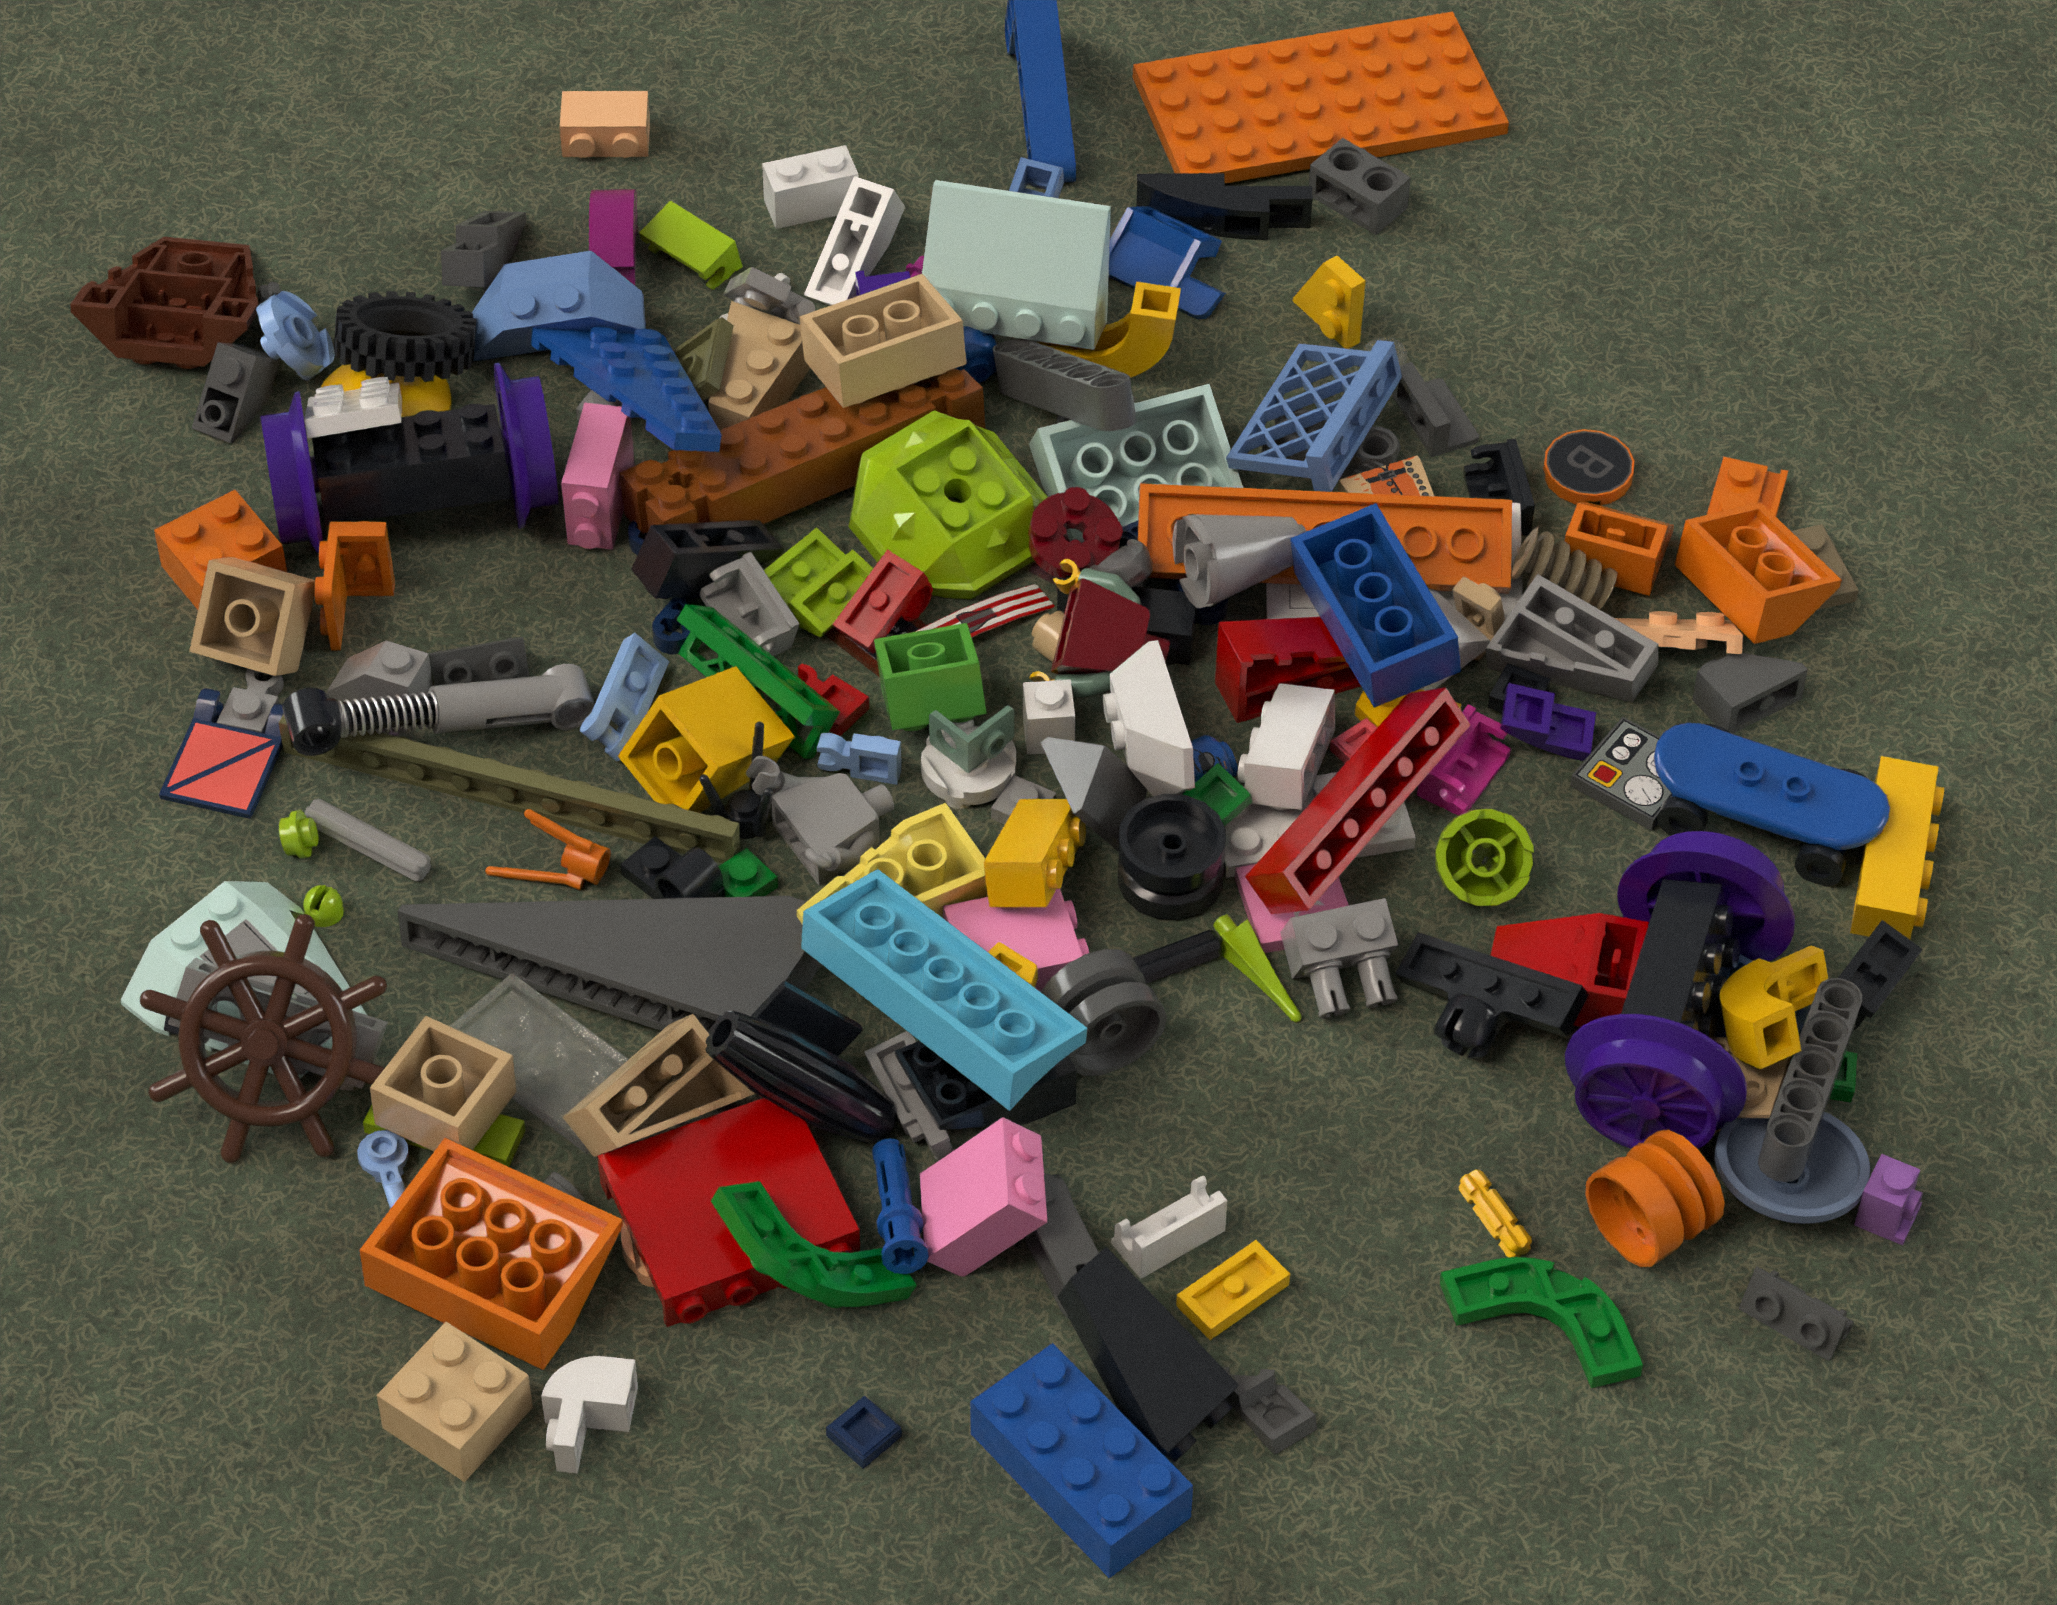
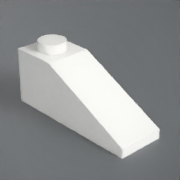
(856, 240)

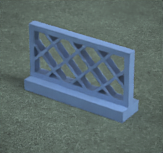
(1347, 418)

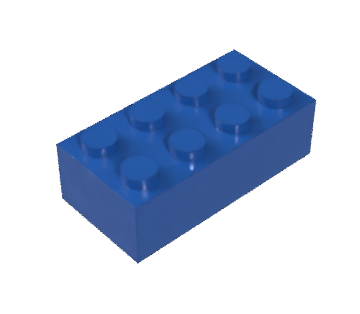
(1375, 605)
(1081, 1460)

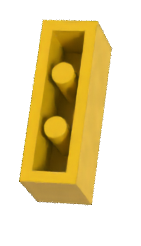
(1033, 853)

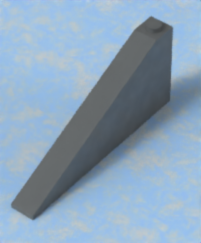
(627, 956)

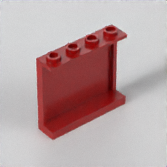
(666, 1203)

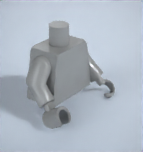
(822, 817)

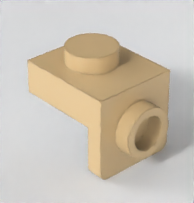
(1480, 606)

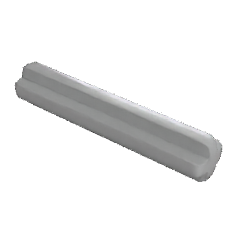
(369, 840)

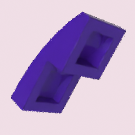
(1550, 726)

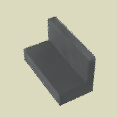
(1433, 412)

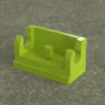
(692, 244)

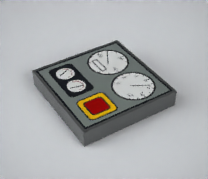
(1620, 774)

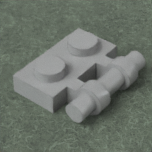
(767, 295)

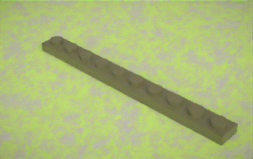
(524, 789)

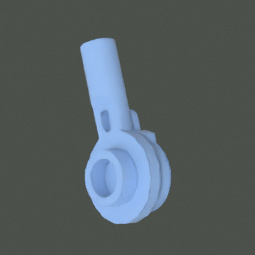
(384, 1156)

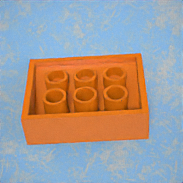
(490, 1252)

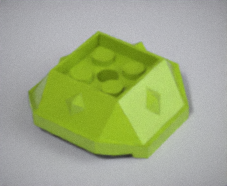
(906, 509)

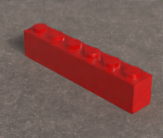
(1357, 801)

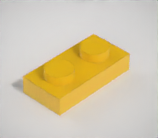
(1232, 1290)

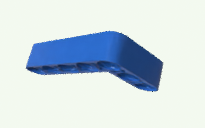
(1035, 39)

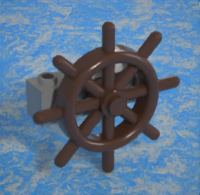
(272, 1031)

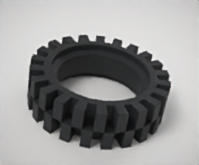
(404, 336)

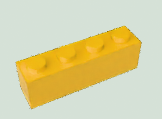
(1895, 860)

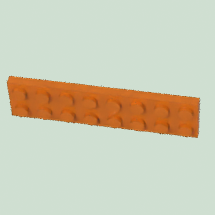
(1439, 534)

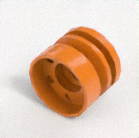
(1654, 1198)

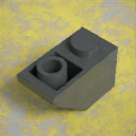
(234, 390)

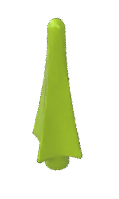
(1245, 953)

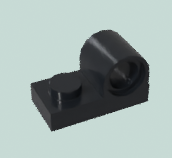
(668, 875)

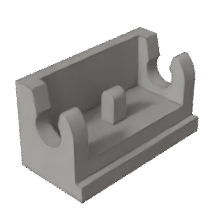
(752, 604)

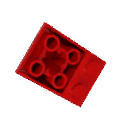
(1583, 949)

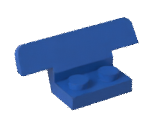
(1163, 252)

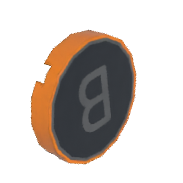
(1588, 467)

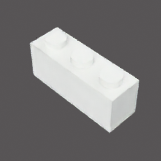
(1288, 746)

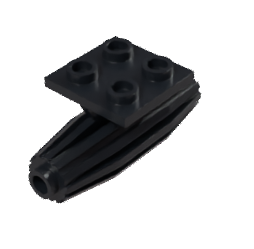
(792, 1060)

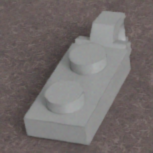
(908, 1105)

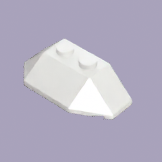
(1150, 723)

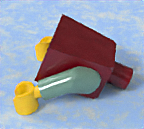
(1098, 630)

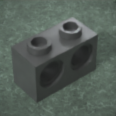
(1359, 186)

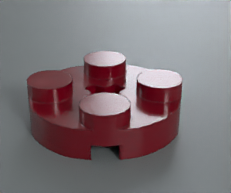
(1072, 511)

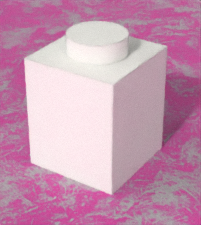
(1047, 713)

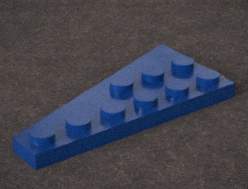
(642, 375)

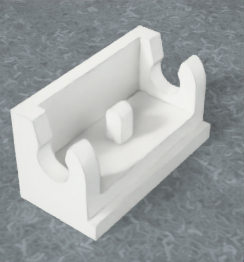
(1171, 1230)

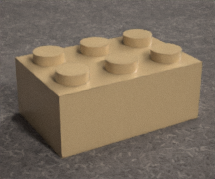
(883, 340)

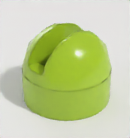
(330, 907)

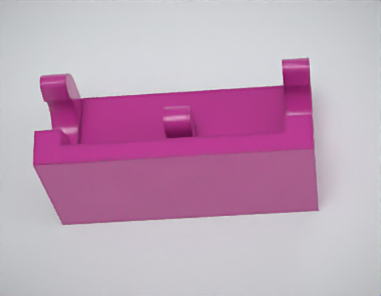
(1467, 765)

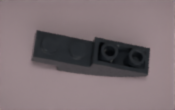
(1225, 210)

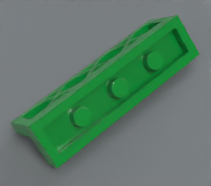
(761, 669)

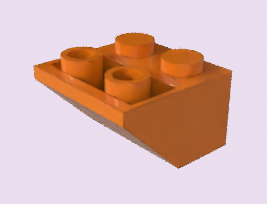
(1620, 542)

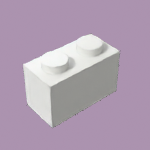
(807, 186)

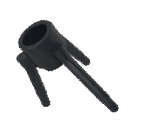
(744, 805)

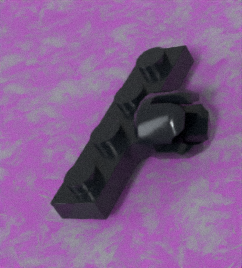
(1487, 994)

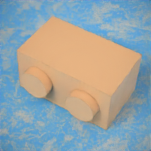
(604, 124)

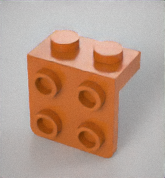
(354, 564)

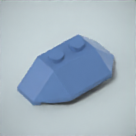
(553, 293)

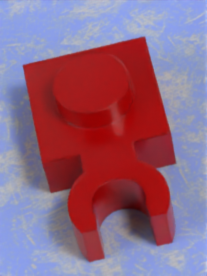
(840, 694)

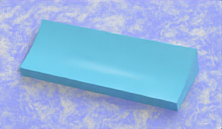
(940, 986)

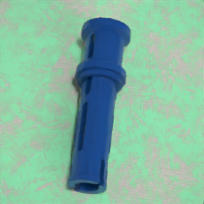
(899, 1220)

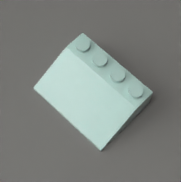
(1020, 262)
(1172, 443)

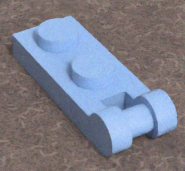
(625, 694)

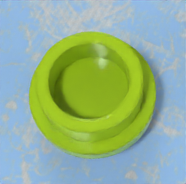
(298, 834)

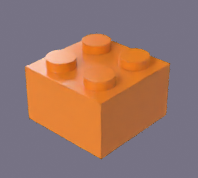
(213, 532)

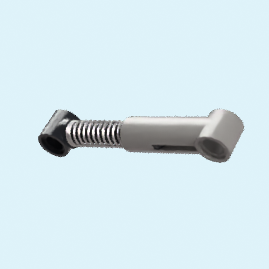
(555, 697)

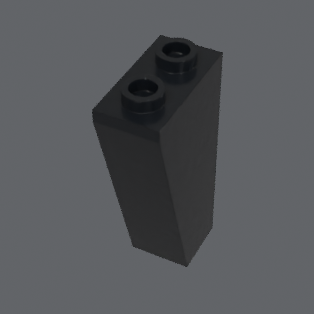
(1145, 1356)

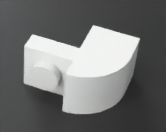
(585, 1395)

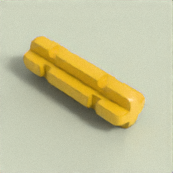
(1495, 1214)

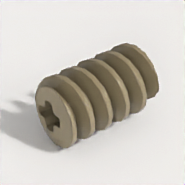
(1564, 569)

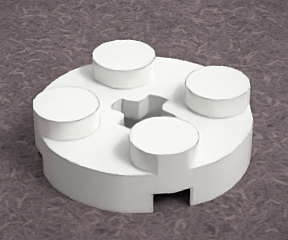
(964, 788)

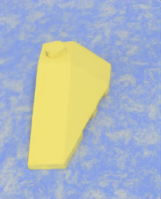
(926, 857)

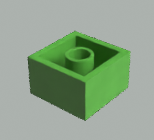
(929, 674)

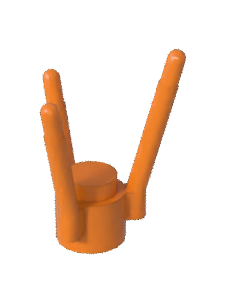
(581, 857)

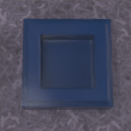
(863, 1432)

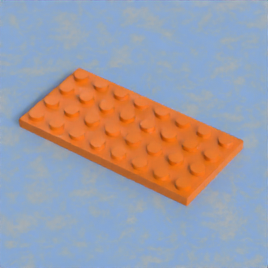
(1294, 98)

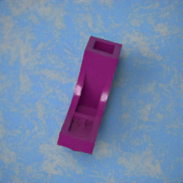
(614, 229)

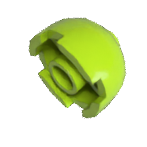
(1506, 852)

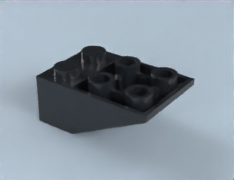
(960, 1103)

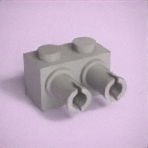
(1341, 939)

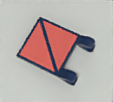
(222, 764)

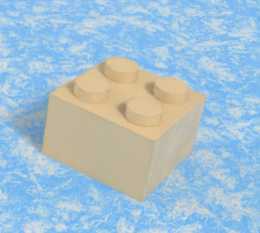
(253, 616)
(443, 1087)
(455, 1401)

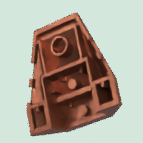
(172, 302)

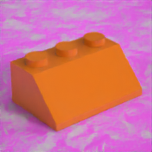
(1754, 570)

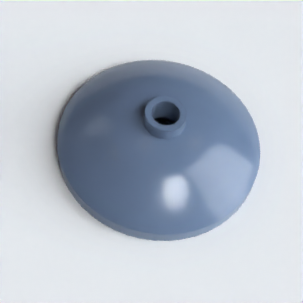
(1824, 1191)

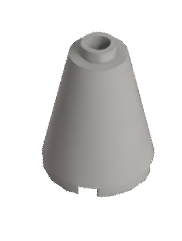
(1230, 553)

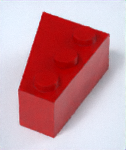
(1267, 652)

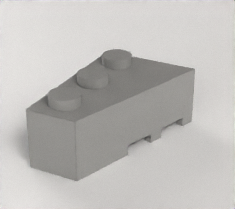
(1572, 644)

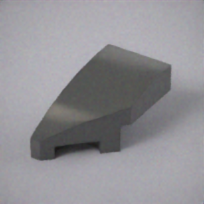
(1271, 1410)

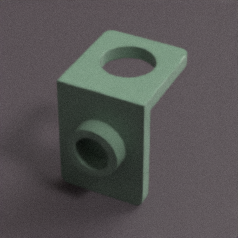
(979, 745)

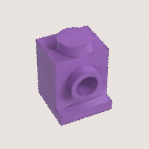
(1890, 1200)

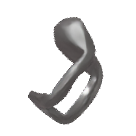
(1130, 562)

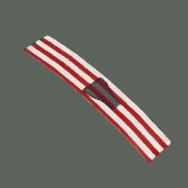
(997, 610)

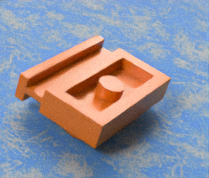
(1745, 484)

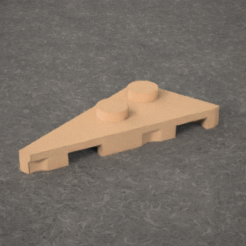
(1687, 633)

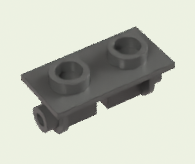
(480, 662)
(1795, 1313)

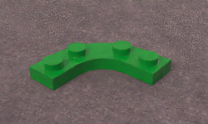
(799, 1265)
(1539, 1289)

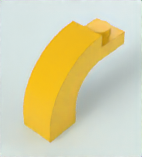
(1139, 337)
(1762, 1004)

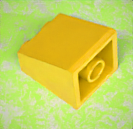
(700, 732)

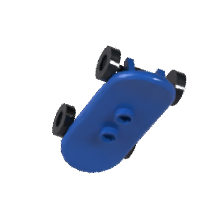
(1769, 791)

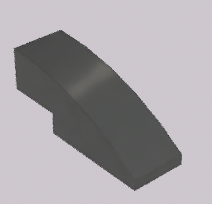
(481, 248)

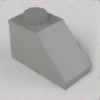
(383, 672)

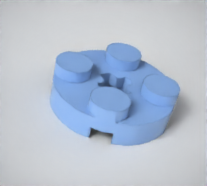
(293, 335)

